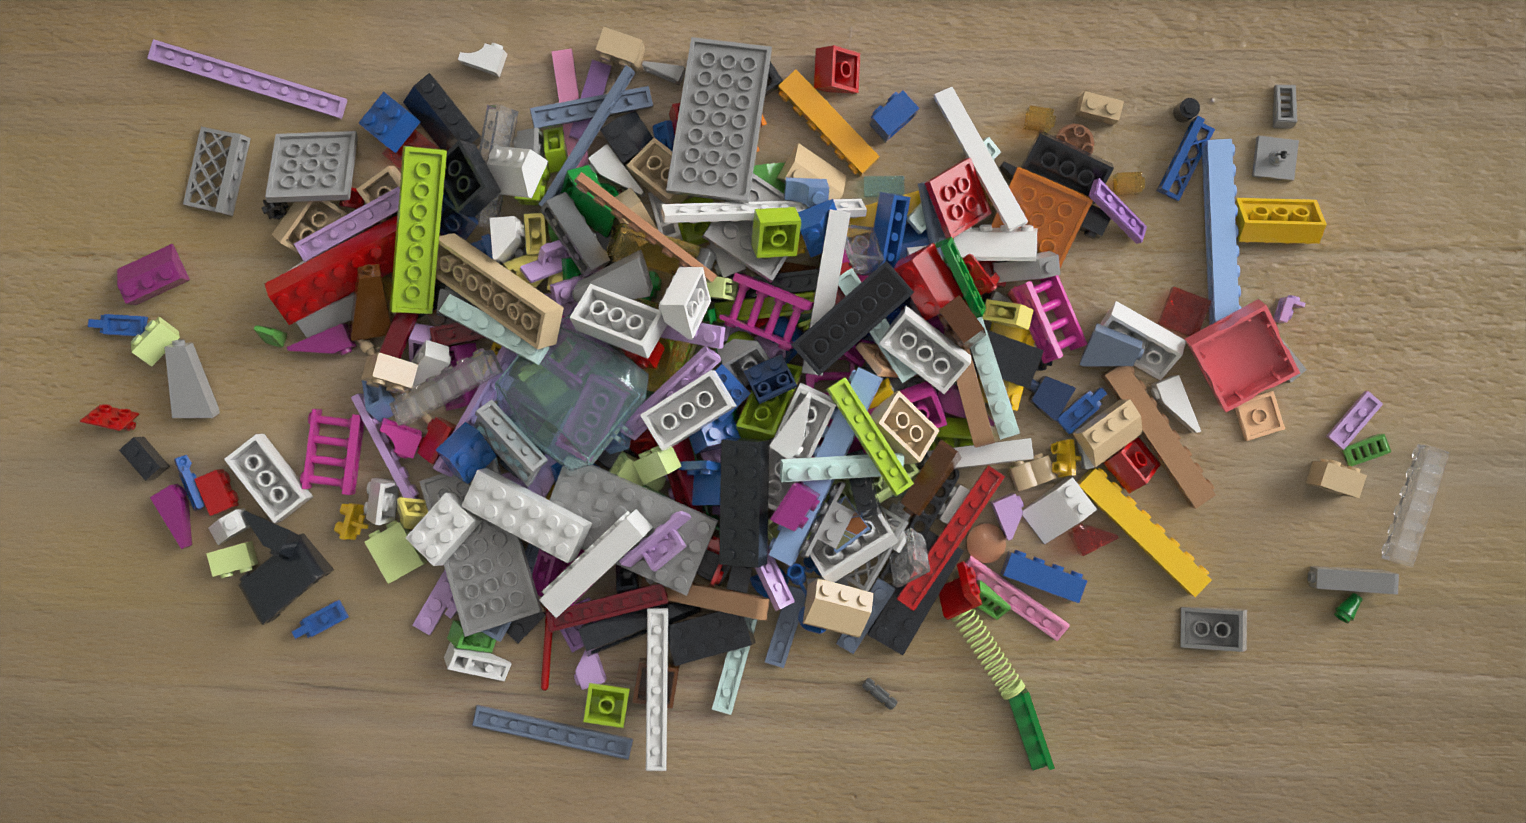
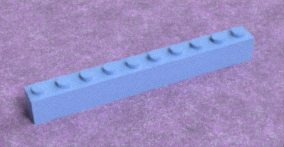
(1220, 228)
(835, 443)

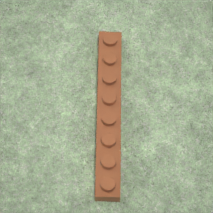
(638, 224)

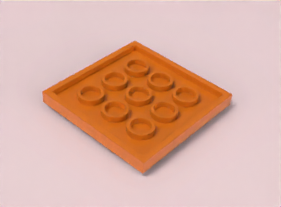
(1050, 208)

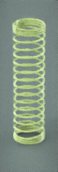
(1012, 689)

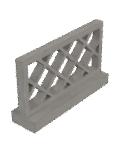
(230, 173)
(511, 442)
(873, 572)

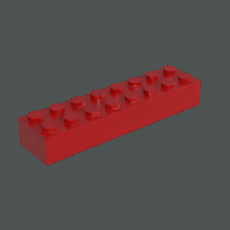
(332, 273)

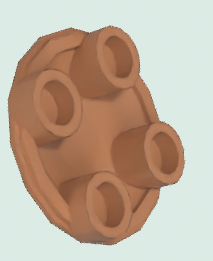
(1078, 136)
(986, 543)

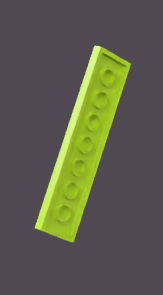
(418, 230)

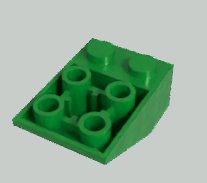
(595, 215)

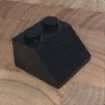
(627, 136)

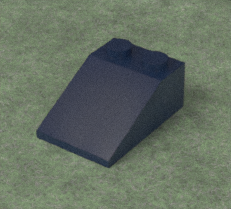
(453, 221)

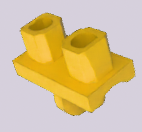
(1066, 458)
(353, 521)

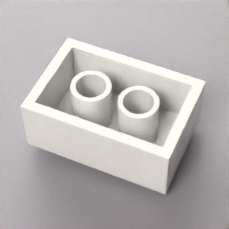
(443, 529)

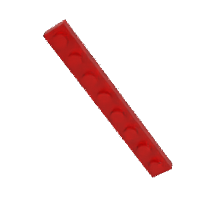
(952, 535)

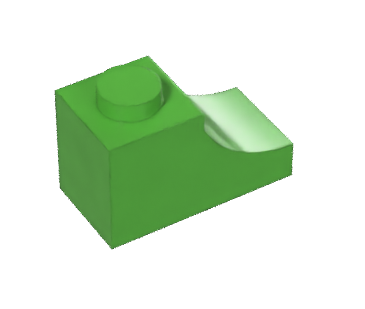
(477, 641)

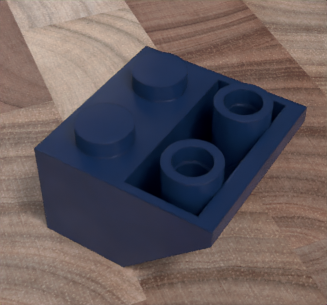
(770, 379)

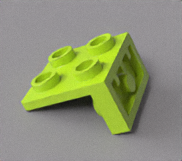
(540, 190)

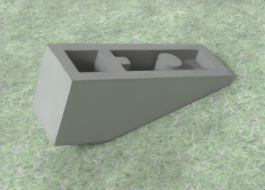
(1045, 266)

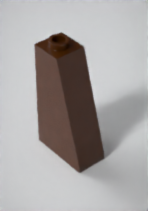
(370, 309)
(930, 478)

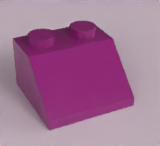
(796, 506)

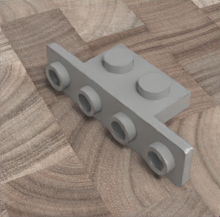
(831, 523)

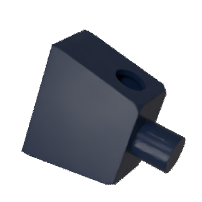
(1050, 396)

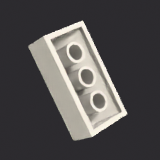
(998, 243)
(1160, 346)
(925, 350)

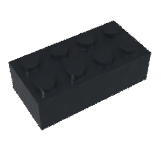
(1065, 163)
(708, 636)

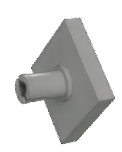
(1275, 158)

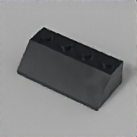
(439, 114)

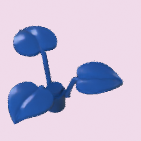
(797, 575)

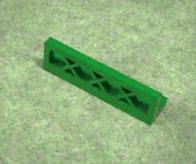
(962, 276)
(1030, 731)

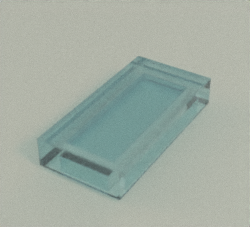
(890, 184)

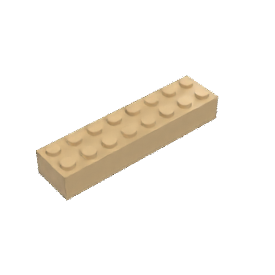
(498, 292)

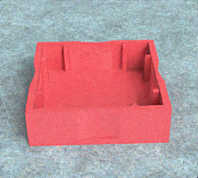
(1242, 355)

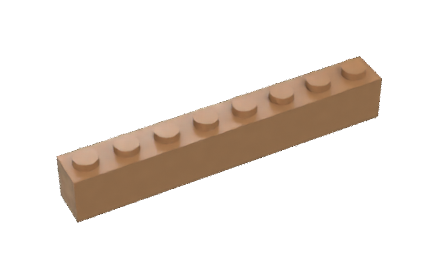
(1160, 438)

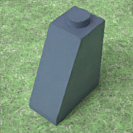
(1111, 348)

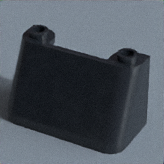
(283, 580)

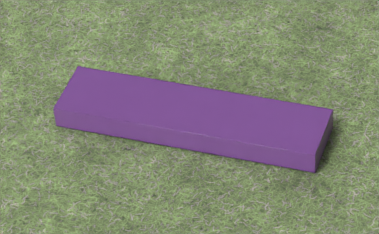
(594, 86)
(1117, 211)

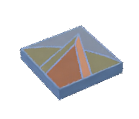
(855, 528)

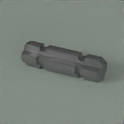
(879, 693)

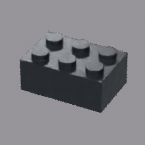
(468, 179)

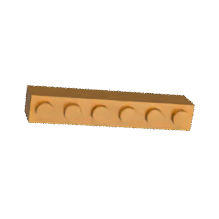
(828, 123)

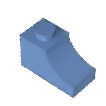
(806, 190)
(377, 401)

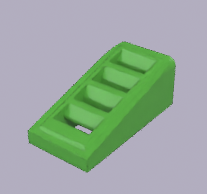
(271, 335)
(1381, 441)
(986, 591)

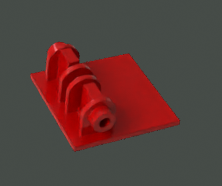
(111, 418)

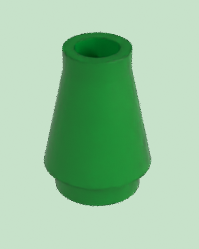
(1347, 609)

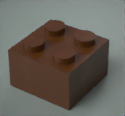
(962, 322)
(640, 692)

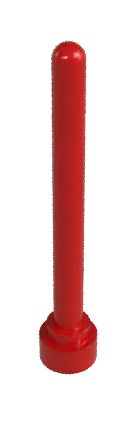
(546, 656)

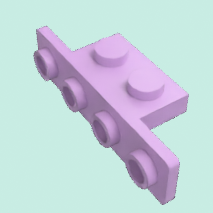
(547, 264)
(660, 545)

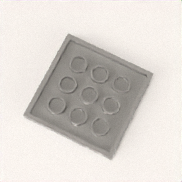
(312, 166)
(736, 236)

